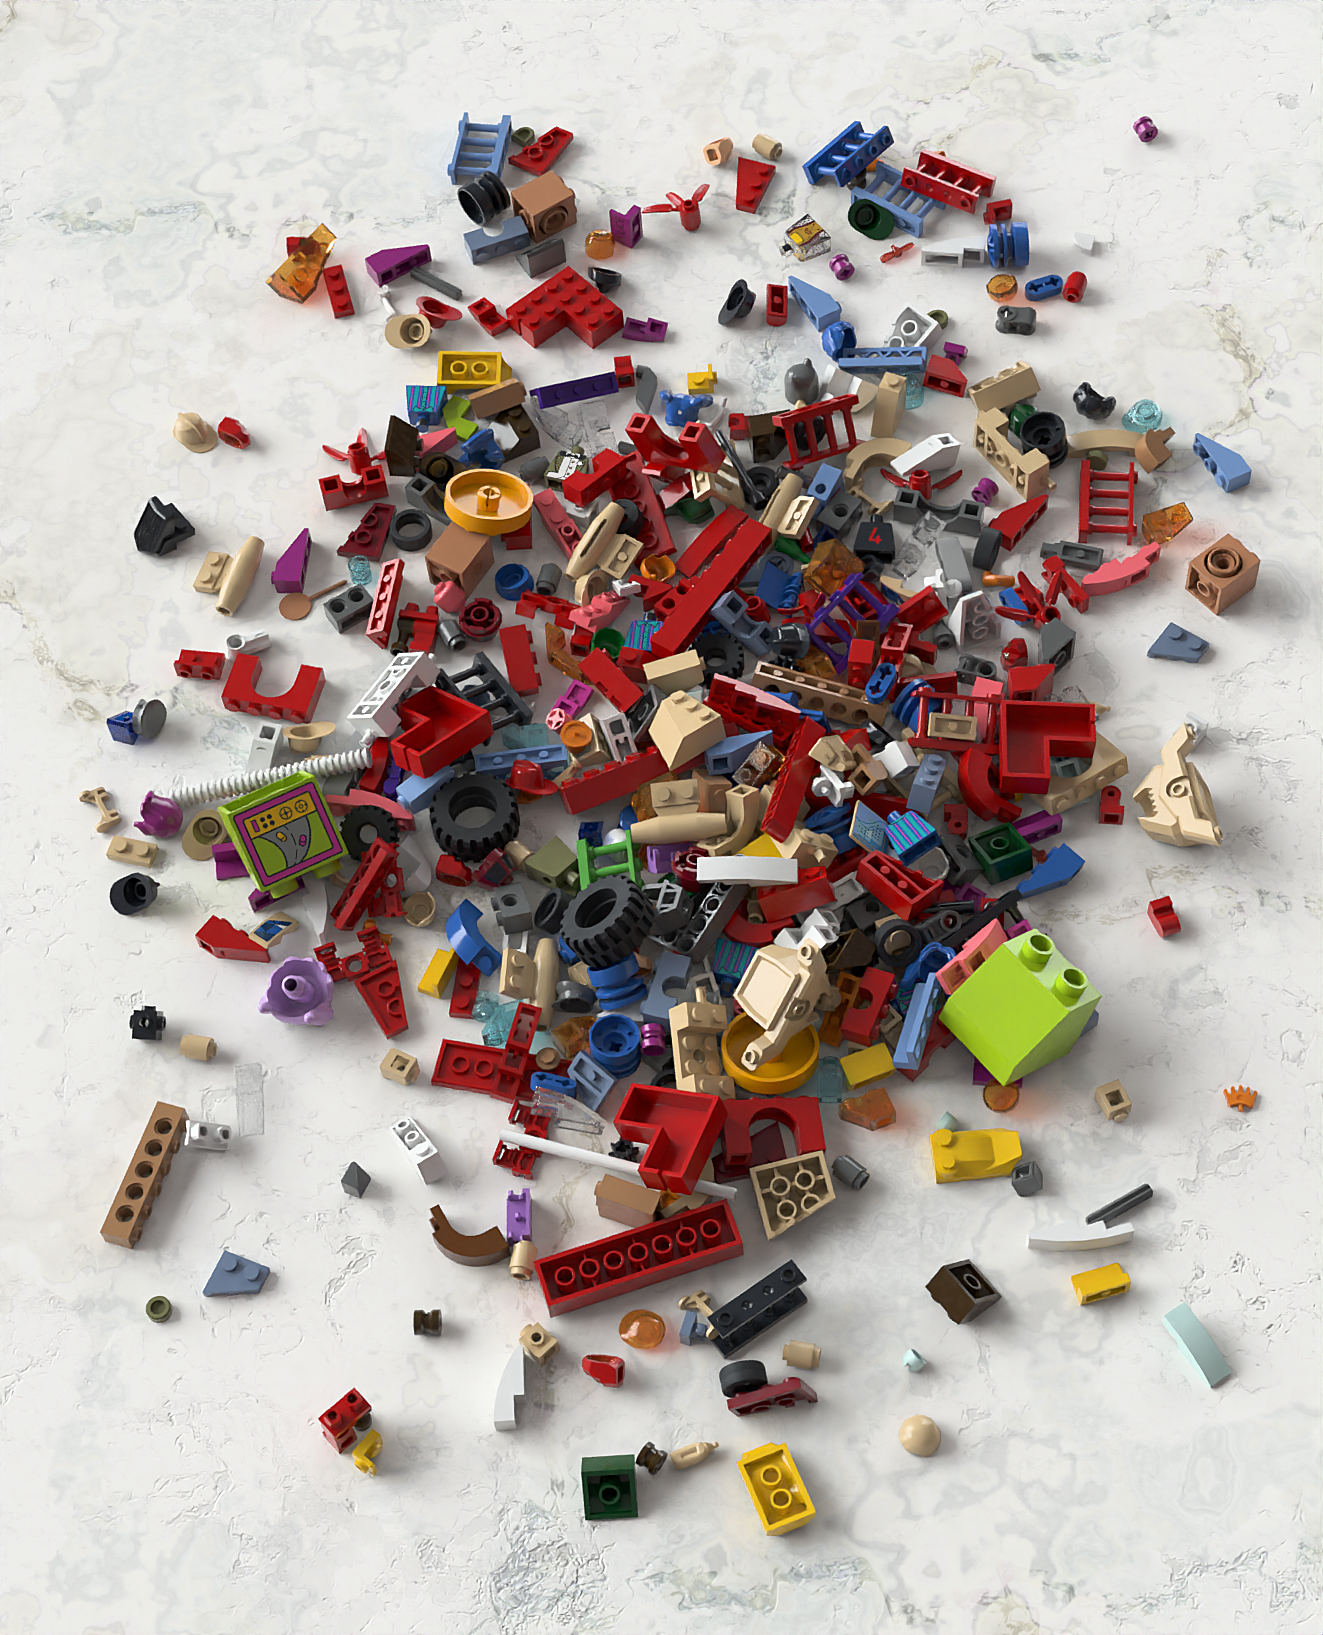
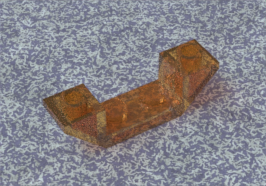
(559, 657)

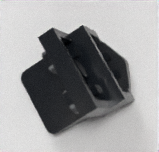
(161, 528)

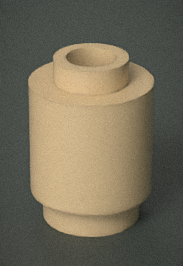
(767, 146)
(519, 854)
(198, 1047)
(522, 1260)
(801, 1354)

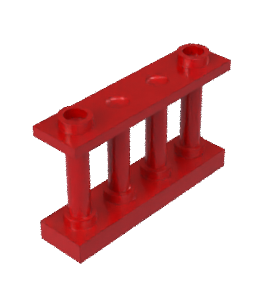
(950, 171)
(806, 415)
(1087, 510)
(921, 739)

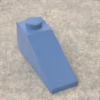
(815, 303)

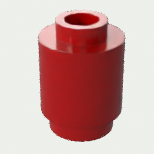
(1075, 287)

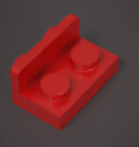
(922, 610)
(200, 664)

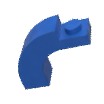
(467, 940)

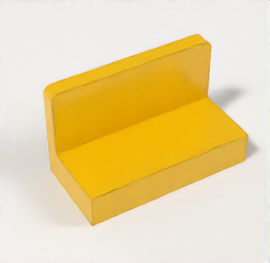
(438, 973)
(867, 1066)
(1100, 1283)

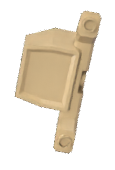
(1178, 798)
(781, 995)

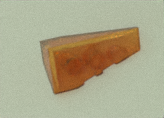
(301, 271)

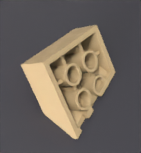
(1005, 389)
(685, 729)
(790, 1190)

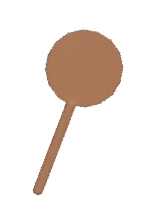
(298, 605)

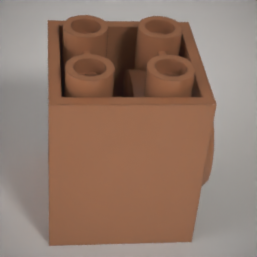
(545, 206)
(460, 558)
(1222, 574)

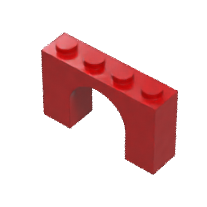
(695, 451)
(295, 705)
(798, 1114)

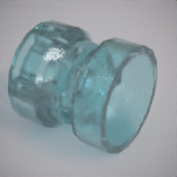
(360, 570)
(486, 1005)

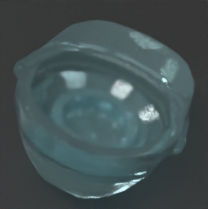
(914, 391)
(1143, 416)

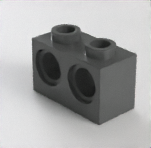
(353, 605)

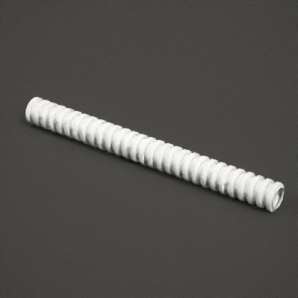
(255, 781)

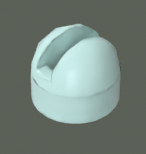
(947, 1122)
(914, 1359)

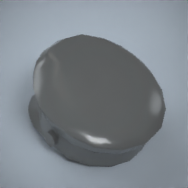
(148, 718)
(574, 998)

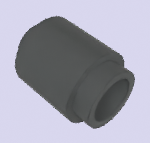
(534, 469)
(548, 579)
(452, 635)
(850, 1172)

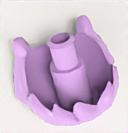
(299, 993)

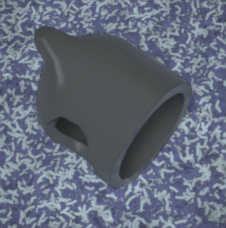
(801, 383)

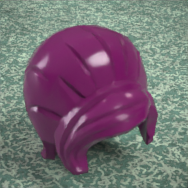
(160, 816)

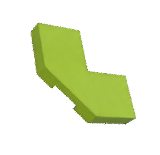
(454, 416)

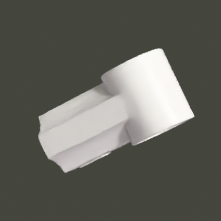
(248, 643)

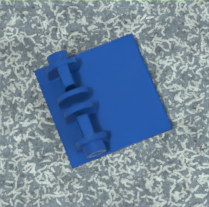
(779, 588)

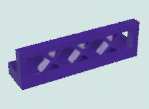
(576, 390)

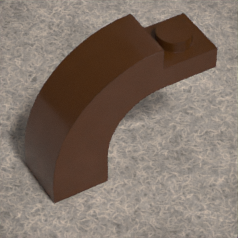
(468, 1250)

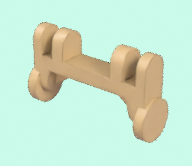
(880, 508)
(569, 772)
(98, 796)
(699, 1301)

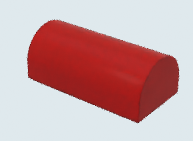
(776, 305)

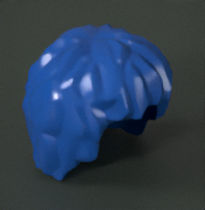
(837, 337)

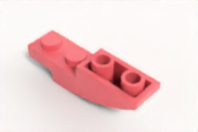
(557, 522)
(1117, 576)
(600, 612)
(341, 805)
(975, 953)

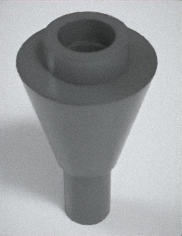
(942, 636)

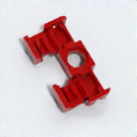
(560, 607)
(390, 897)
(374, 956)
(536, 1127)

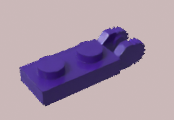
(394, 778)

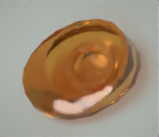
(642, 1329)

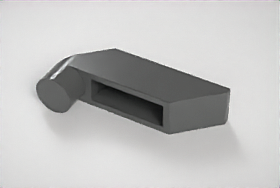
(646, 388)

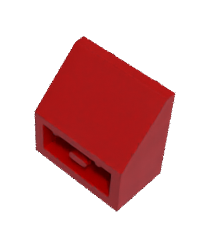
(861, 605)
(1030, 682)

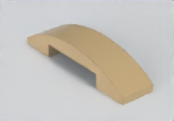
(1102, 440)

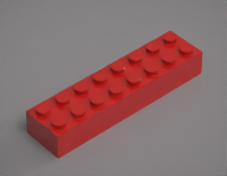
(623, 777)
(638, 1258)

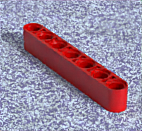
(792, 781)

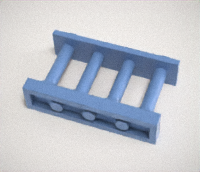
(496, 158)
(903, 219)

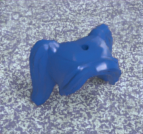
(686, 404)
(483, 450)
(929, 961)

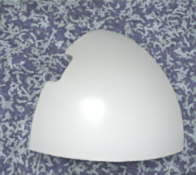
(840, 383)
(415, 868)
(819, 927)

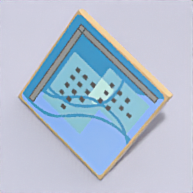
(868, 829)

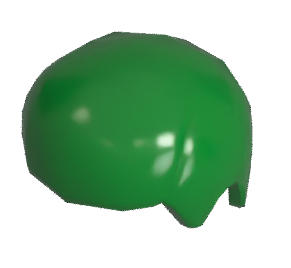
(610, 640)

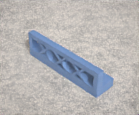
(884, 363)
(501, 762)
(917, 1024)

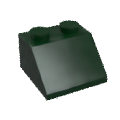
(1001, 853)
(609, 1487)

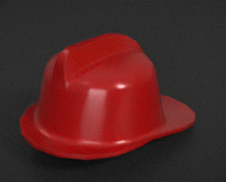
(436, 311)
(529, 778)

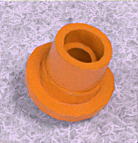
(575, 736)

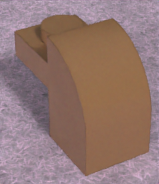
(1152, 450)
(868, 772)

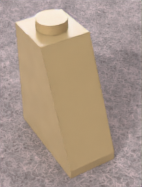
(889, 406)
(676, 672)

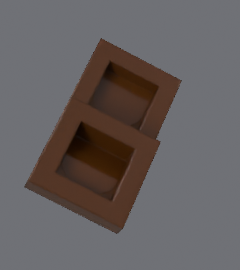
(870, 631)

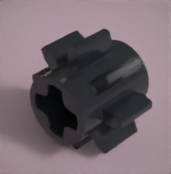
(624, 1146)

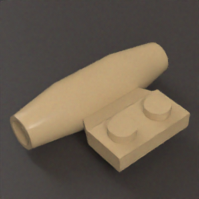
(787, 511)
(604, 547)
(230, 575)
(678, 816)
(533, 978)

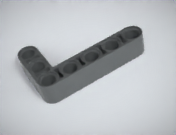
(705, 924)

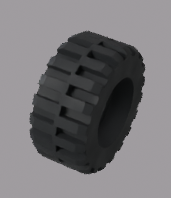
(467, 793)
(607, 921)

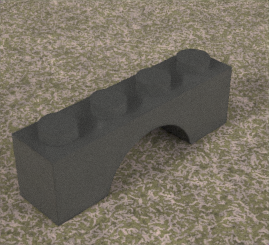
(427, 497)
(962, 518)

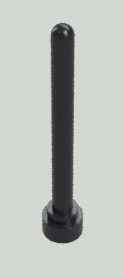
(757, 499)

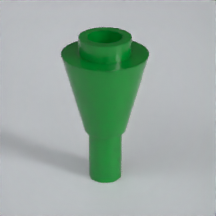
(791, 548)

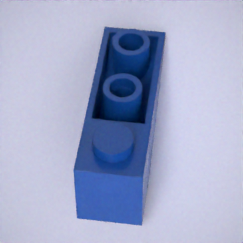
(1056, 872)

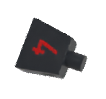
(875, 539)

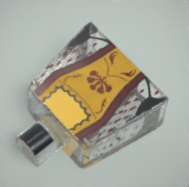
(805, 240)

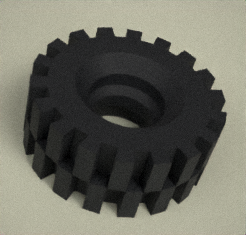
(719, 647)
(363, 816)

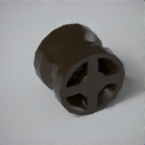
(651, 1458)

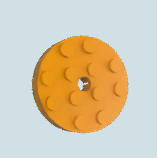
(506, 495)
(778, 1075)

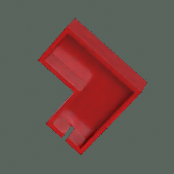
(562, 303)
(437, 731)
(1035, 732)
(679, 1133)

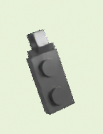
(1074, 554)

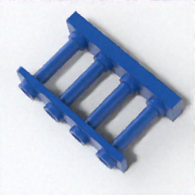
(840, 147)

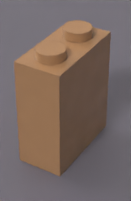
(497, 398)
(712, 791)
(627, 1202)

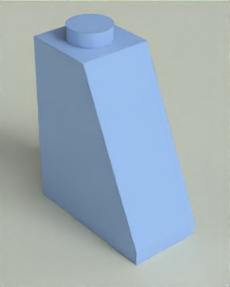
(418, 792)

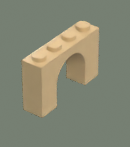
(1105, 767)

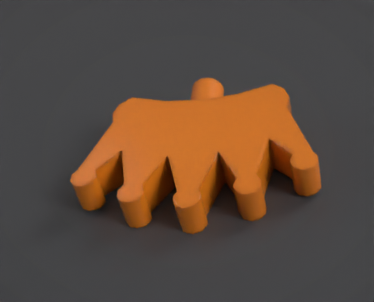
(1240, 1099)

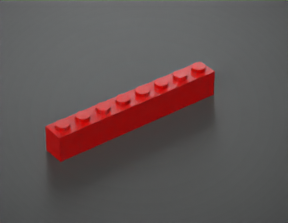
(722, 577)

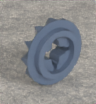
(778, 559)

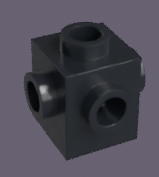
(147, 1023)

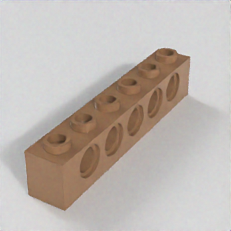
(830, 692)
(128, 1233)

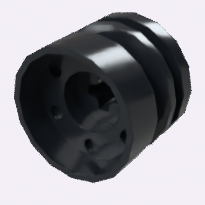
(484, 198)
(1047, 434)

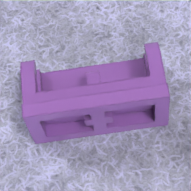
(662, 855)
(519, 1217)

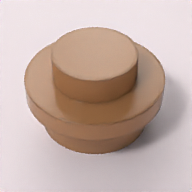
(547, 1059)

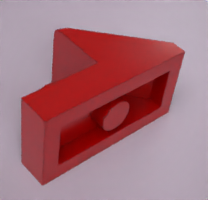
(650, 590)

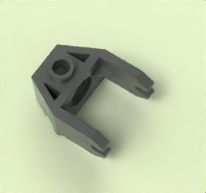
(669, 916)

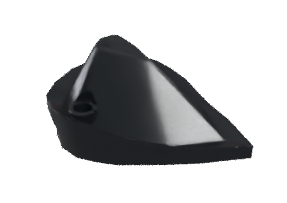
(604, 278)
(872, 568)
(877, 735)

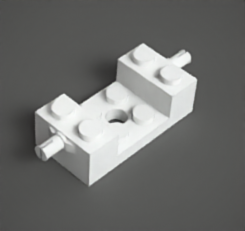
(373, 713)

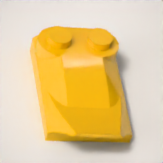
(471, 370)
(974, 1154)
(776, 1489)

